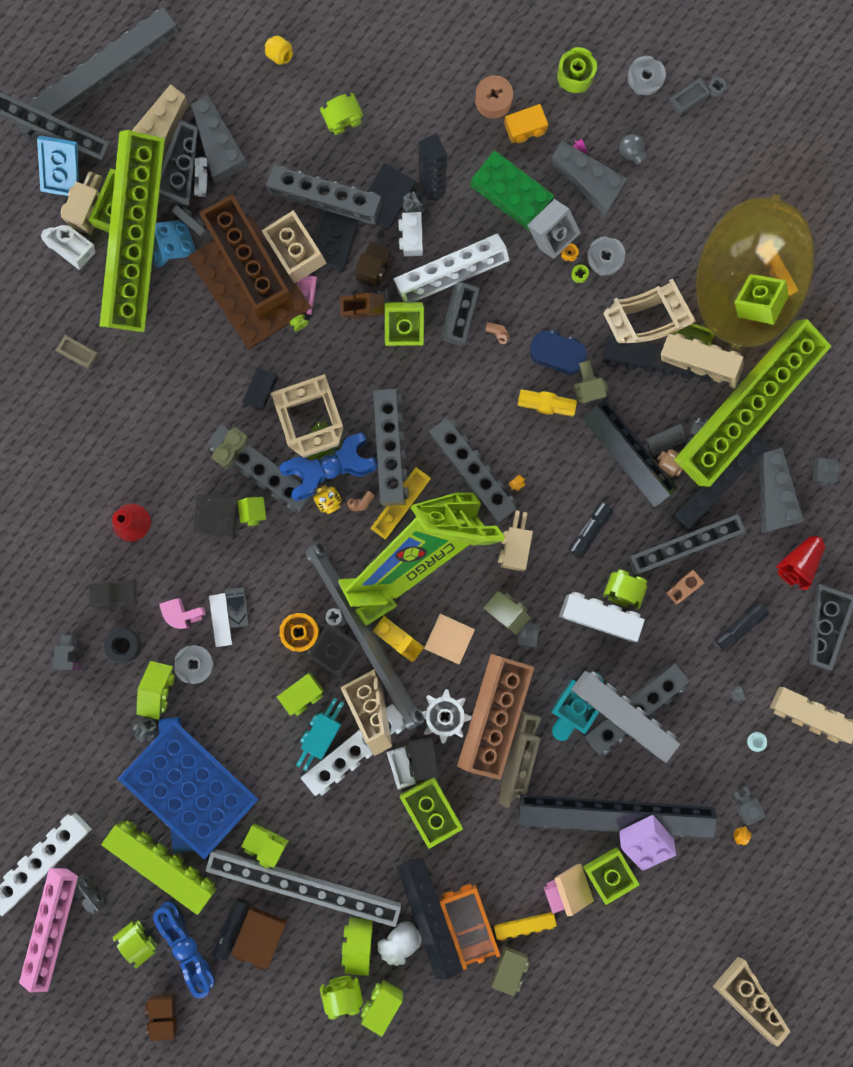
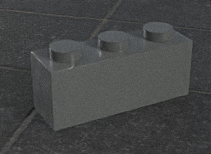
(459, 313)

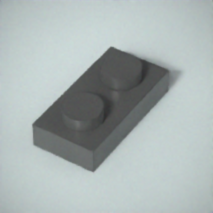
(197, 225)

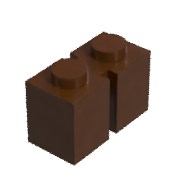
(362, 305)
(162, 1022)

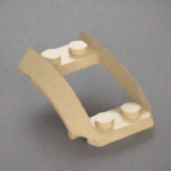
(668, 295)
(300, 394)

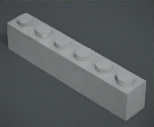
(625, 716)

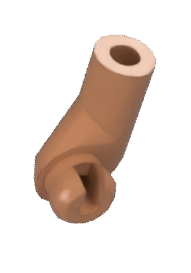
(500, 332)
(360, 504)

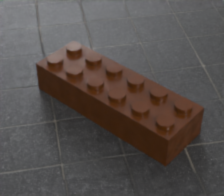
(245, 255)

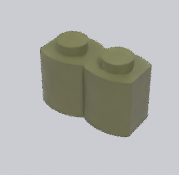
(233, 444)

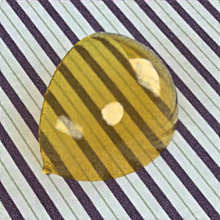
(761, 240)

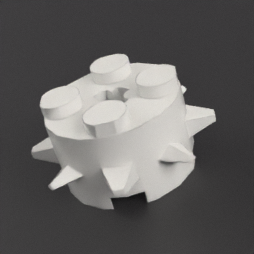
(456, 716)

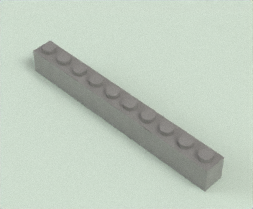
(304, 887)

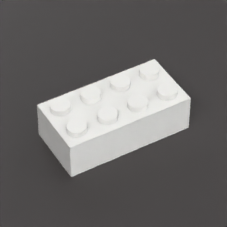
(602, 618)

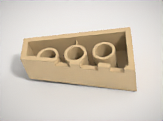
(164, 116)
(703, 359)
(368, 707)
(813, 715)
(746, 995)

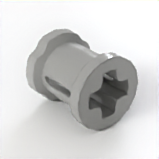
(333, 613)

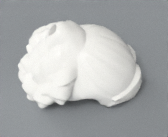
(400, 943)

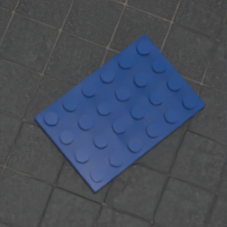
(188, 789)

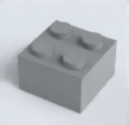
(554, 228)

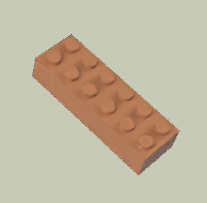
(495, 717)

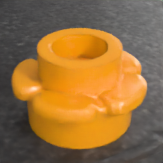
(574, 252)
(517, 483)
(742, 835)

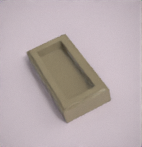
(77, 352)

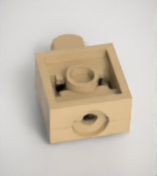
(81, 203)
(516, 545)

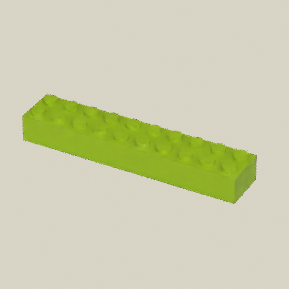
(132, 231)
(752, 403)

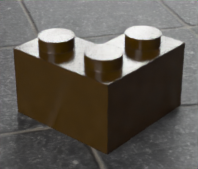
(372, 264)

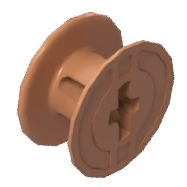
(499, 88)

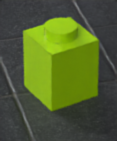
(251, 510)

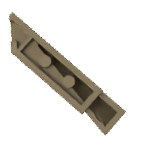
(520, 759)

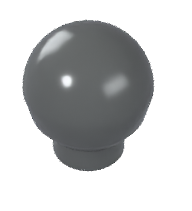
(632, 148)

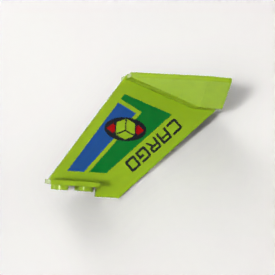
(434, 537)

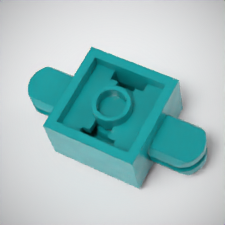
(572, 713)
(321, 734)

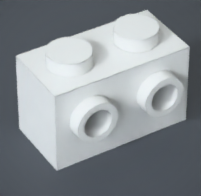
(412, 234)

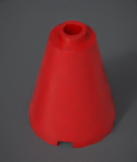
(131, 522)
(802, 563)

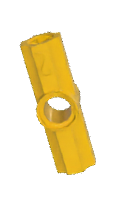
(547, 403)

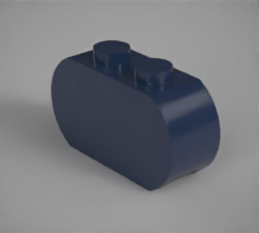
(557, 352)

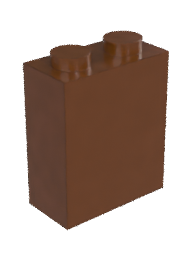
(259, 938)

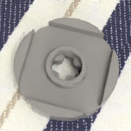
(651, 66)
(200, 177)
(601, 265)
(194, 653)

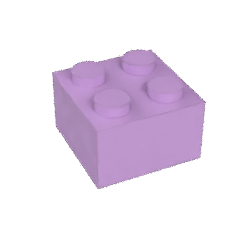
(647, 843)

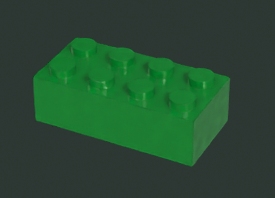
(511, 189)

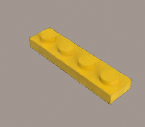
(393, 514)

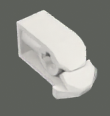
(69, 244)

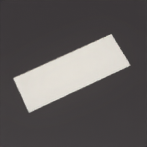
(220, 620)

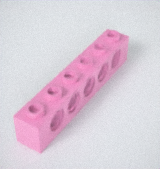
(48, 930)

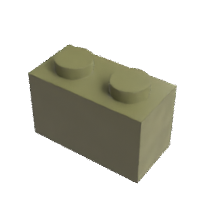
(507, 612)
(509, 971)

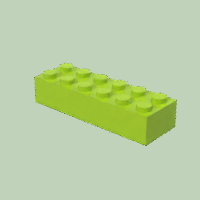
(160, 866)

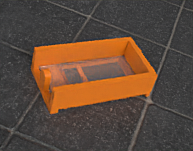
(468, 925)

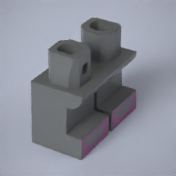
(66, 653)

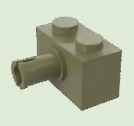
(590, 387)

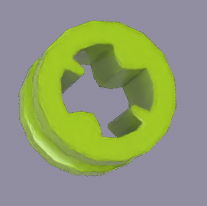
(575, 270)
(299, 322)

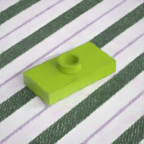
(371, 613)

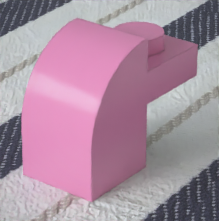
(175, 615)

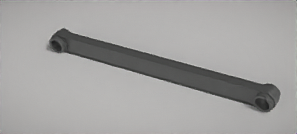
(411, 716)

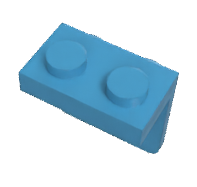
(171, 242)

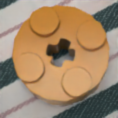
(299, 621)

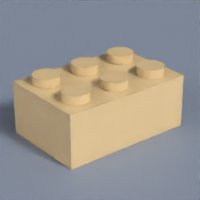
(294, 246)

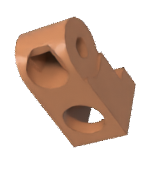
(685, 586)

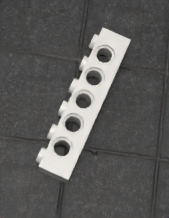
(452, 269)
(312, 777)
(78, 830)

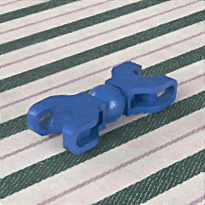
(328, 466)
(184, 949)

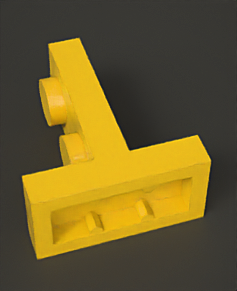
(398, 639)

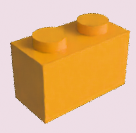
(526, 124)

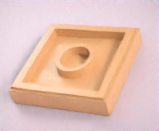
(449, 639)
(574, 889)

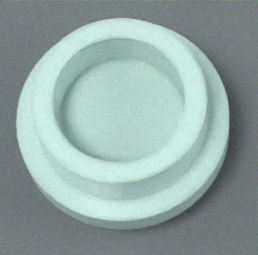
(757, 741)

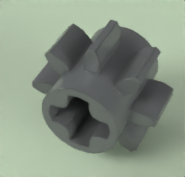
(414, 202)
(145, 730)

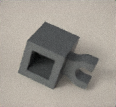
(825, 471)
(528, 636)
(748, 807)

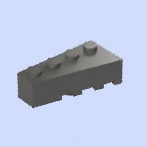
(219, 146)
(178, 166)
(588, 176)
(777, 492)
(829, 623)

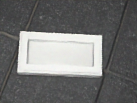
(400, 767)

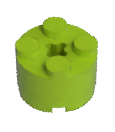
(573, 60)
(341, 113)
(625, 589)
(135, 944)
(341, 997)

